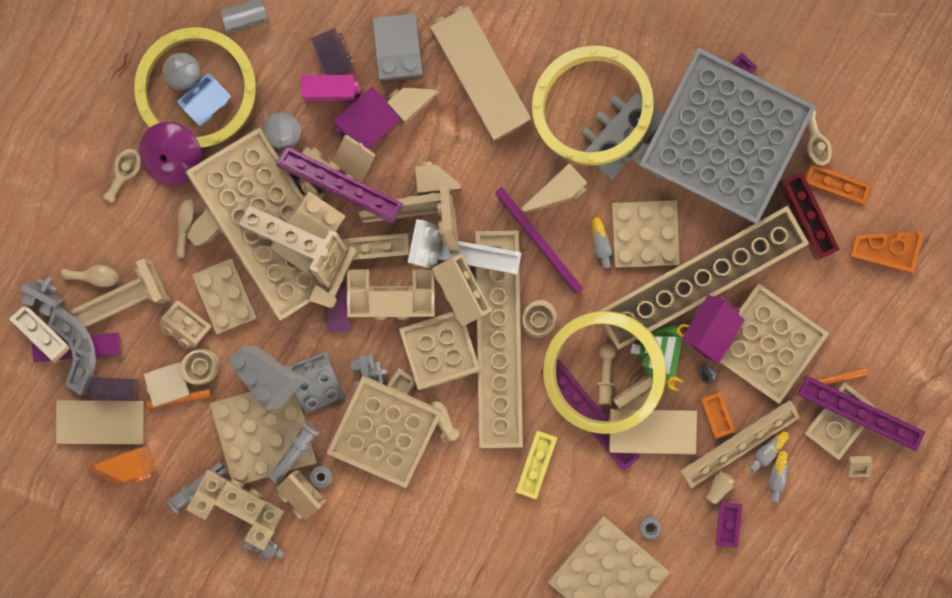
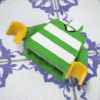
(670, 341)

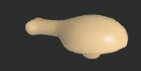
(818, 146)
(125, 167)
(184, 219)
(97, 275)

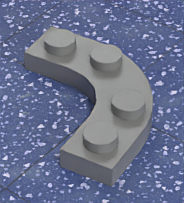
(82, 349)

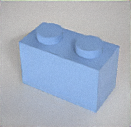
(204, 99)

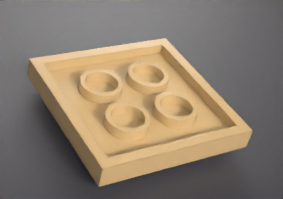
(645, 234)
(439, 351)

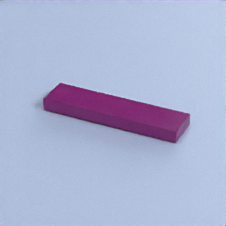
(103, 344)

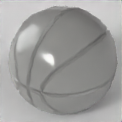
(181, 71)
(282, 130)

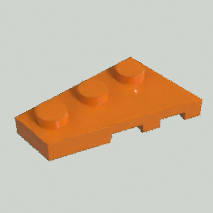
(890, 250)

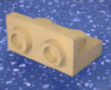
(184, 325)
(635, 395)

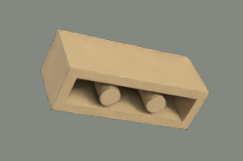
(461, 289)

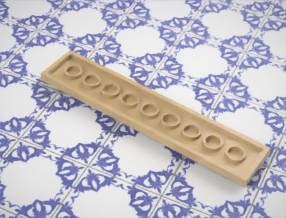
(499, 350)

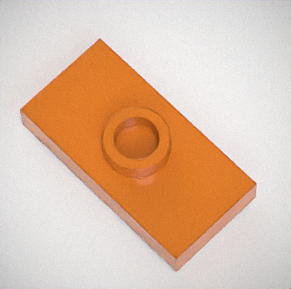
(717, 415)

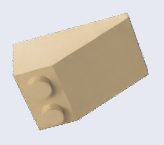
(560, 189)
(313, 217)
(301, 495)

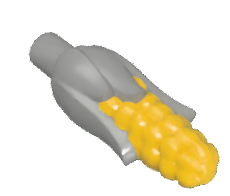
(601, 242)
(768, 452)
(778, 476)

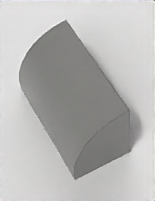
(244, 15)

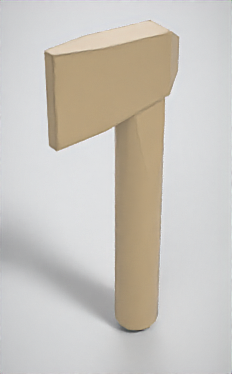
(328, 298)

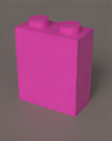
(329, 88)

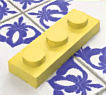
(536, 464)

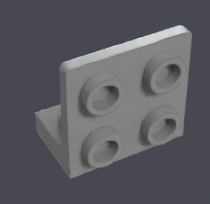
(320, 384)

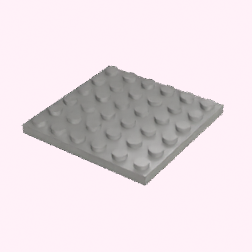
(727, 135)

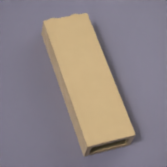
(480, 73)

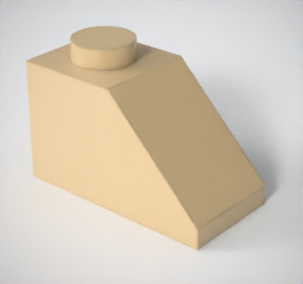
(410, 101)
(432, 177)

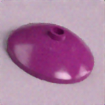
(179, 147)

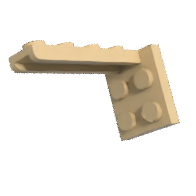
(427, 204)
(326, 253)
(145, 287)

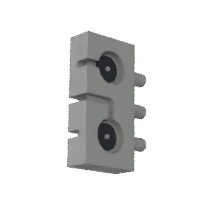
(618, 130)

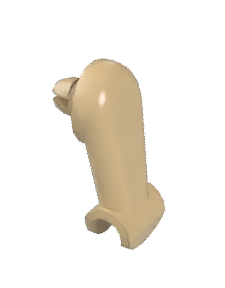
(445, 425)

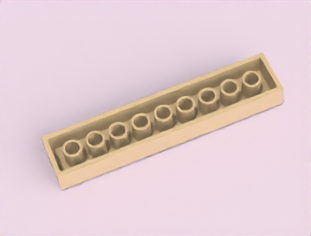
(708, 274)

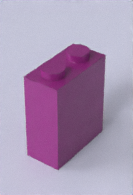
(367, 119)
(713, 328)

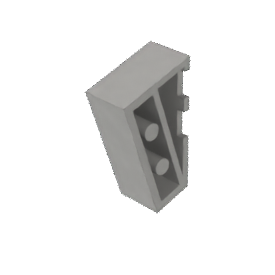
(265, 377)

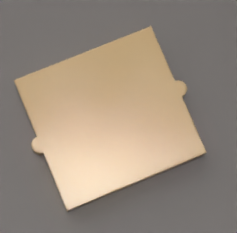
(354, 158)
(166, 385)

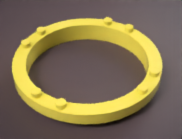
(196, 34)
(576, 57)
(645, 337)

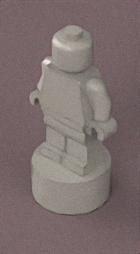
(269, 551)

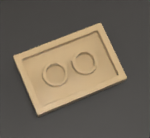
(224, 296)
(833, 431)

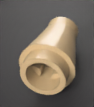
(720, 487)

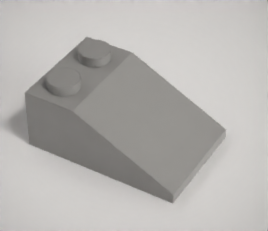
(397, 48)

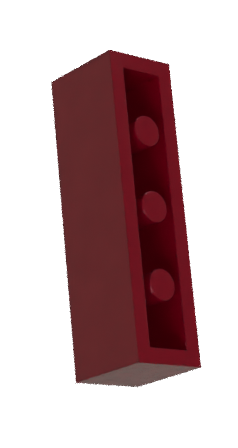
(809, 216)

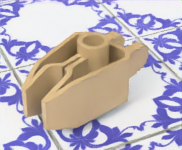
(204, 229)

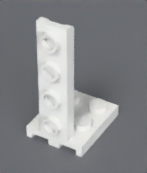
(428, 249)

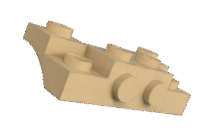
(390, 300)
(238, 501)

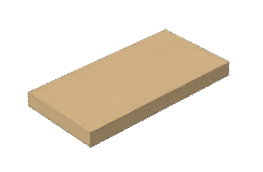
(99, 422)
(658, 433)

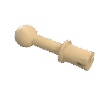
(607, 352)

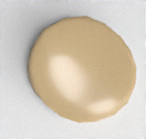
(538, 319)
(199, 366)

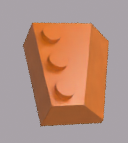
(132, 466)

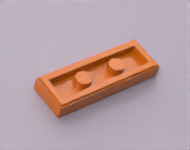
(837, 184)

